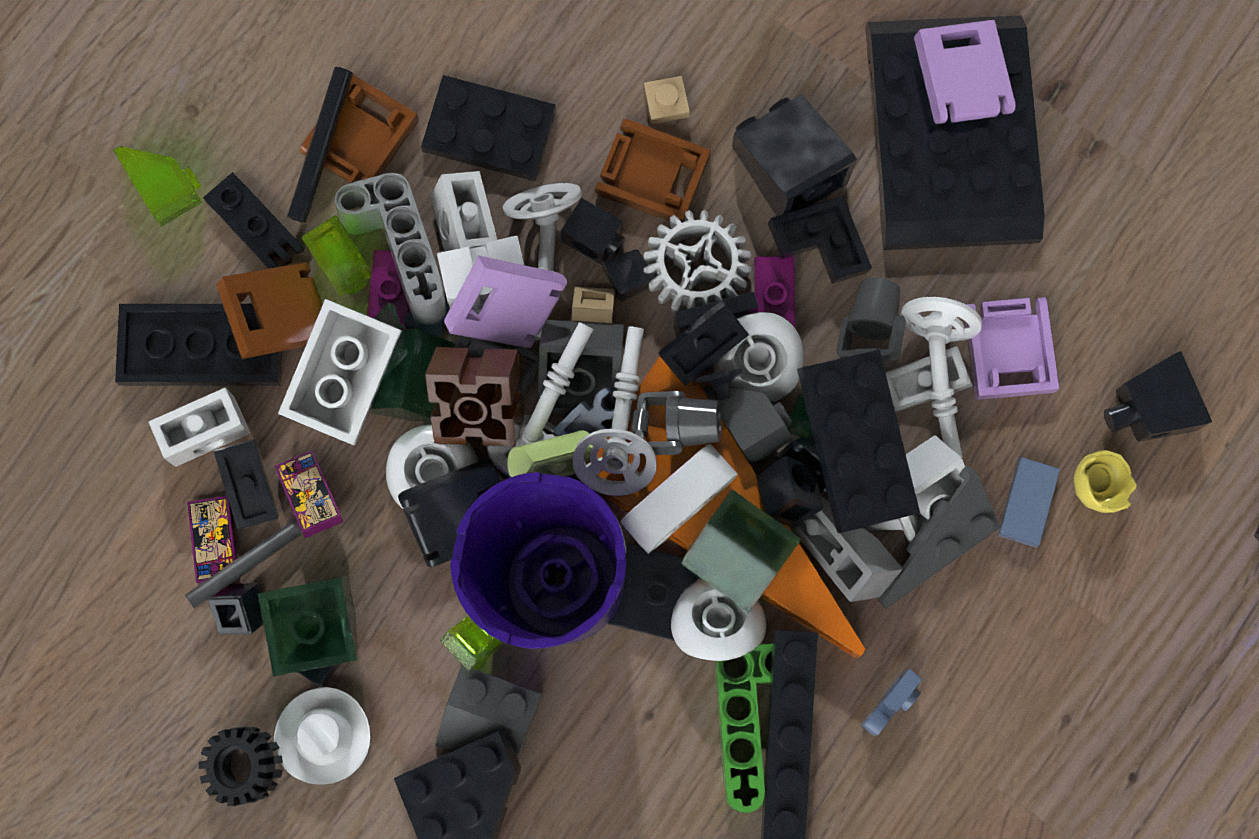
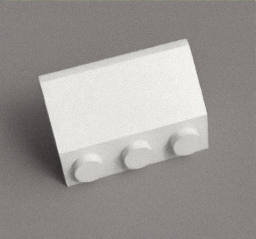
(340, 372)

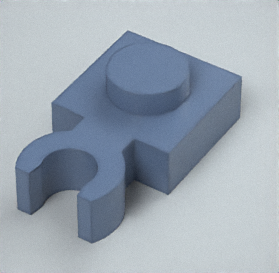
(587, 418)
(900, 695)

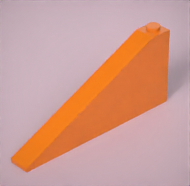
(797, 585)

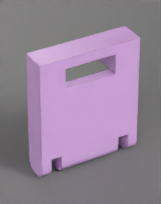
(965, 77)
(515, 307)
(1013, 343)

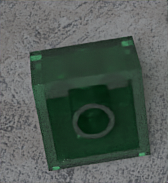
(309, 625)

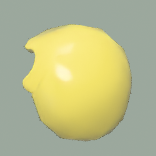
(1104, 482)

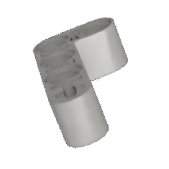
(405, 248)

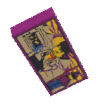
(308, 494)
(211, 536)

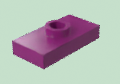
(775, 286)
(386, 287)

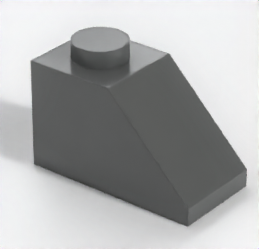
(754, 422)

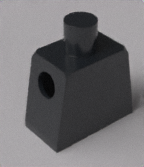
(1159, 402)

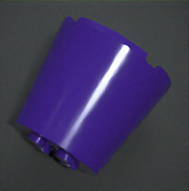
(515, 545)

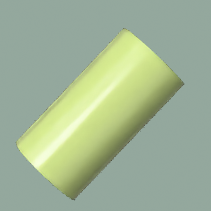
(547, 456)

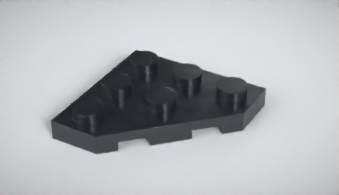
(462, 791)

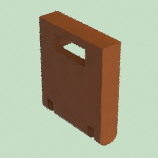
(360, 140)
(647, 169)
(283, 305)

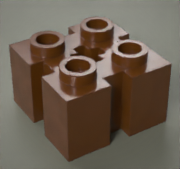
(475, 396)

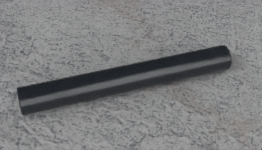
(320, 145)

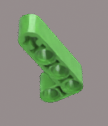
(745, 729)

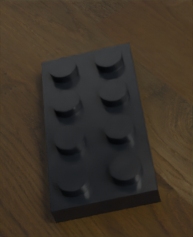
(187, 348)
(858, 441)

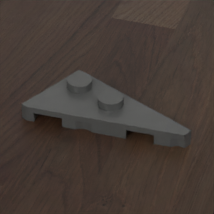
(947, 535)

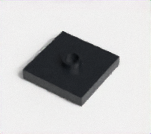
(651, 591)

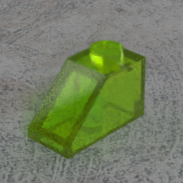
(161, 183)
(337, 257)

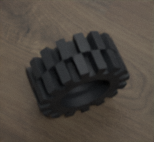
(219, 765)

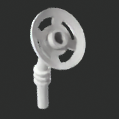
(544, 209)
(938, 334)
(534, 424)
(616, 448)

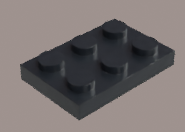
(488, 128)

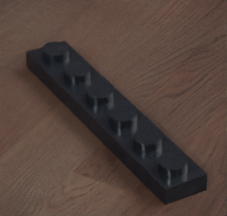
(789, 734)

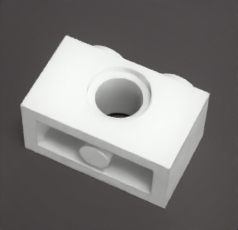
(462, 211)
(199, 427)

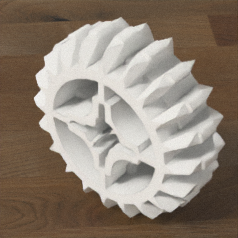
(685, 255)

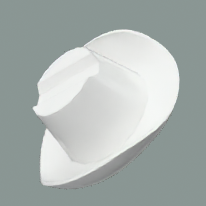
(766, 356)
(418, 460)
(714, 626)
(322, 736)

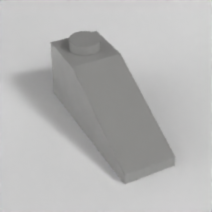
(851, 558)

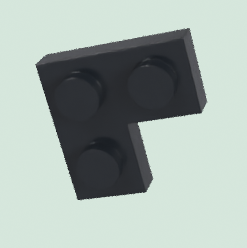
(828, 229)

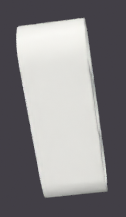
(679, 498)

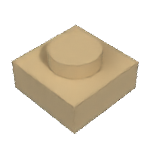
(666, 100)
(593, 305)

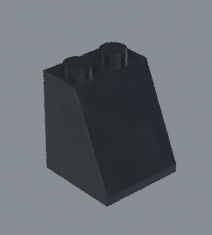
(793, 155)

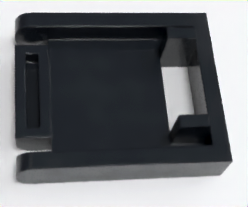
(439, 505)

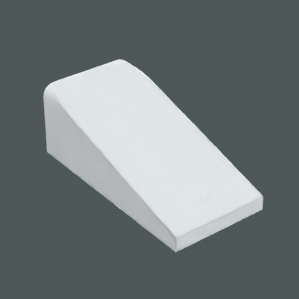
(913, 382)

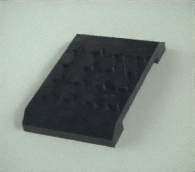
(955, 179)

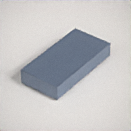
(1028, 502)

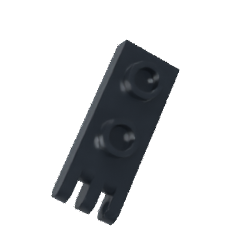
(252, 221)

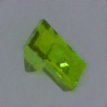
(470, 644)

